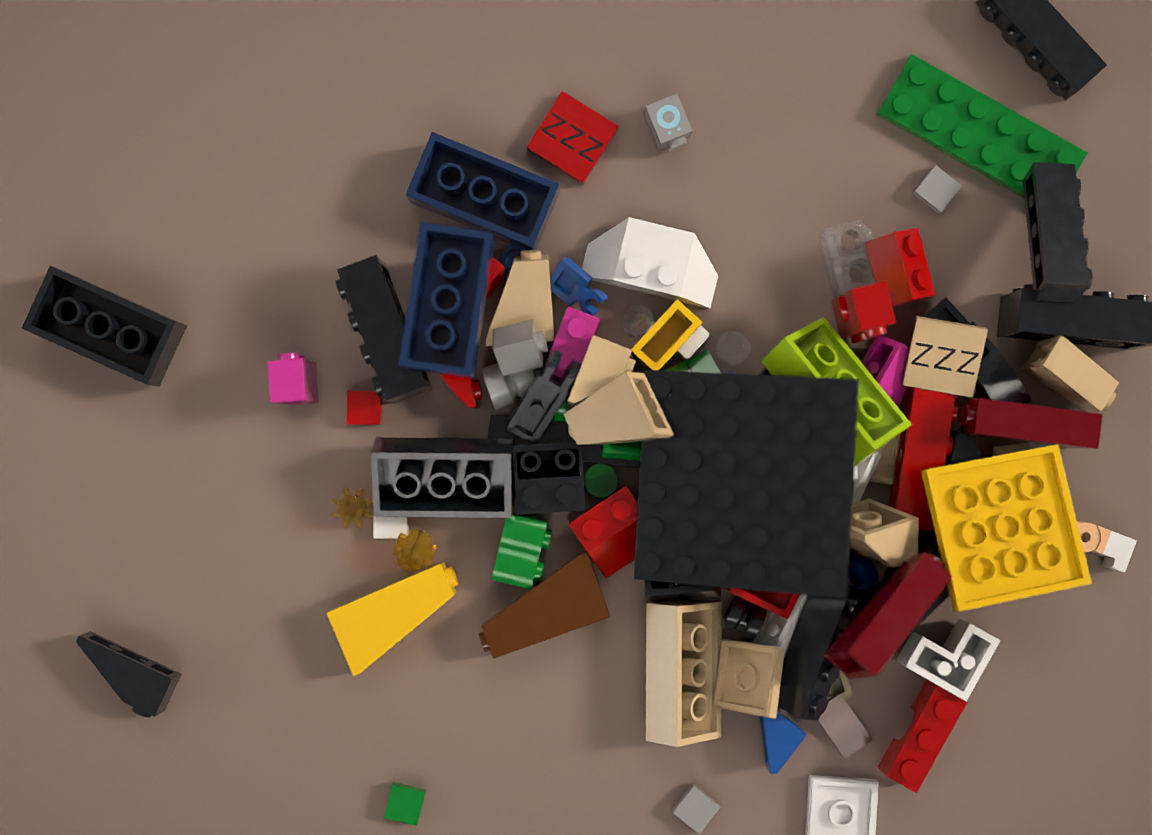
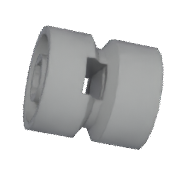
(505, 388)

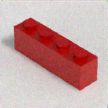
(921, 448)

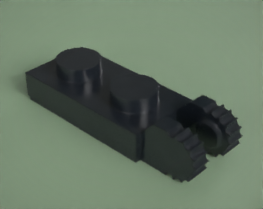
(541, 400)

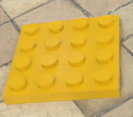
(1006, 527)

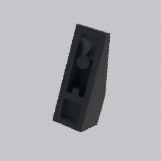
(132, 676)

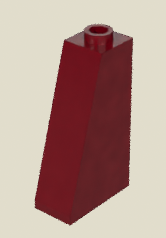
(1032, 423)
(889, 617)

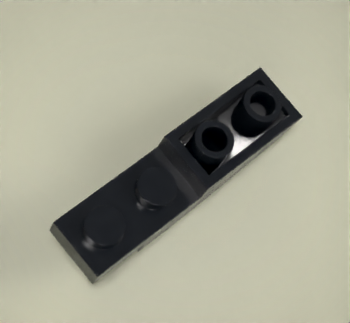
(995, 376)

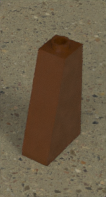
(551, 608)

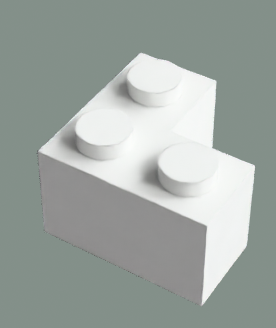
(954, 665)

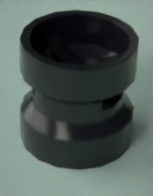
(743, 618)

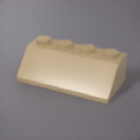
(682, 671)

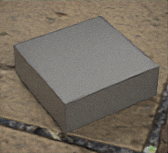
(937, 189)
(696, 808)

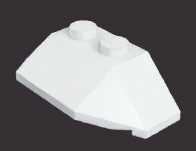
(653, 262)

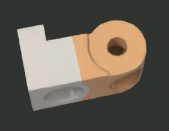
(1109, 544)

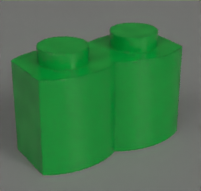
(520, 551)

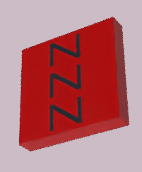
(572, 137)

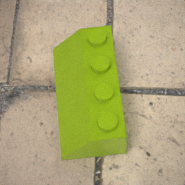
(823, 354)

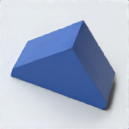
(780, 740)

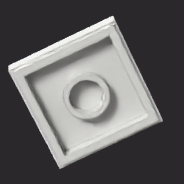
(841, 806)

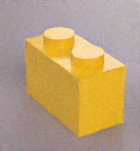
(666, 336)

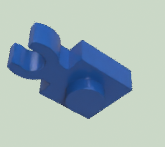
(572, 284)

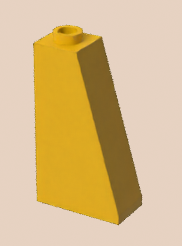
(384, 617)

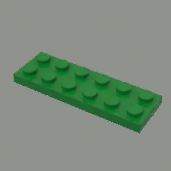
(971, 126)

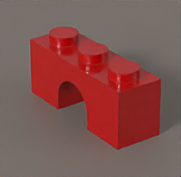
(864, 312)
(913, 755)

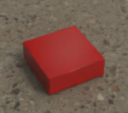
(364, 408)

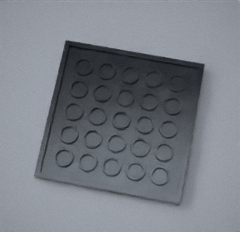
(749, 483)

